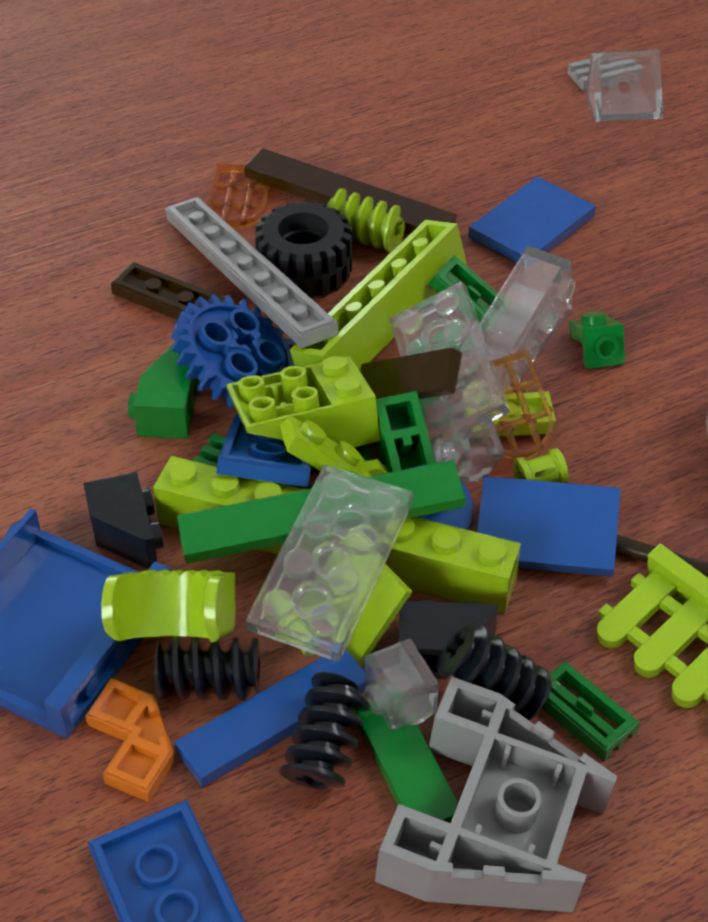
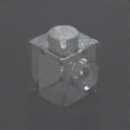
(472, 445)
(400, 685)

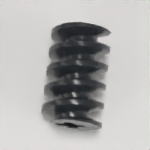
(499, 667)
(207, 669)
(324, 732)

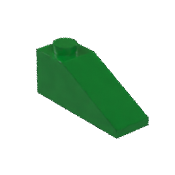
(164, 399)
(402, 433)

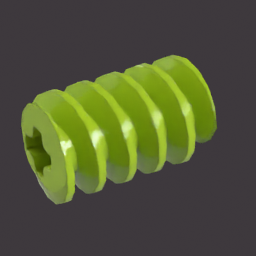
(370, 224)

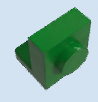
(600, 339)

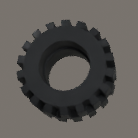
(307, 245)

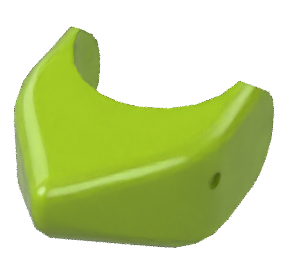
(169, 604)

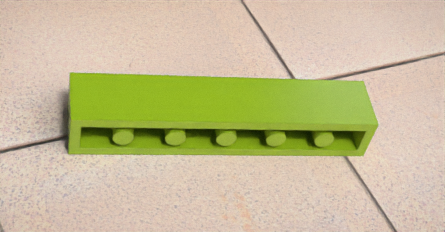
(385, 292)

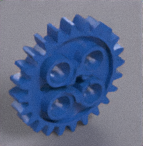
(227, 344)

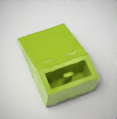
(324, 392)

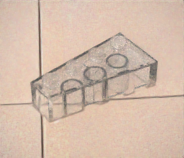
(528, 309)

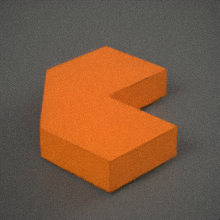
(146, 748)

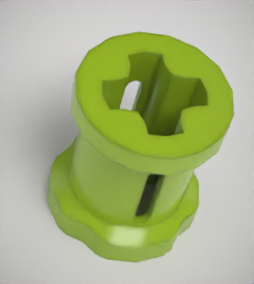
(552, 463)

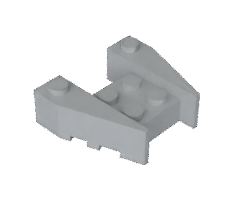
(509, 815)

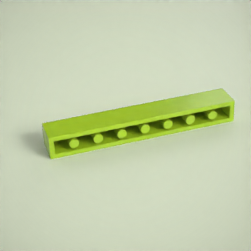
(424, 555)

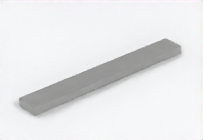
(252, 273)

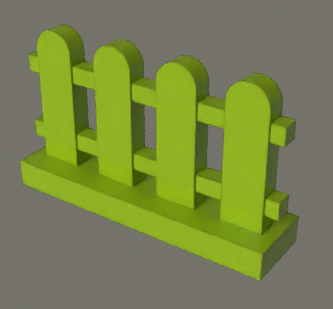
(684, 596)

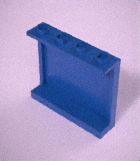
(52, 627)

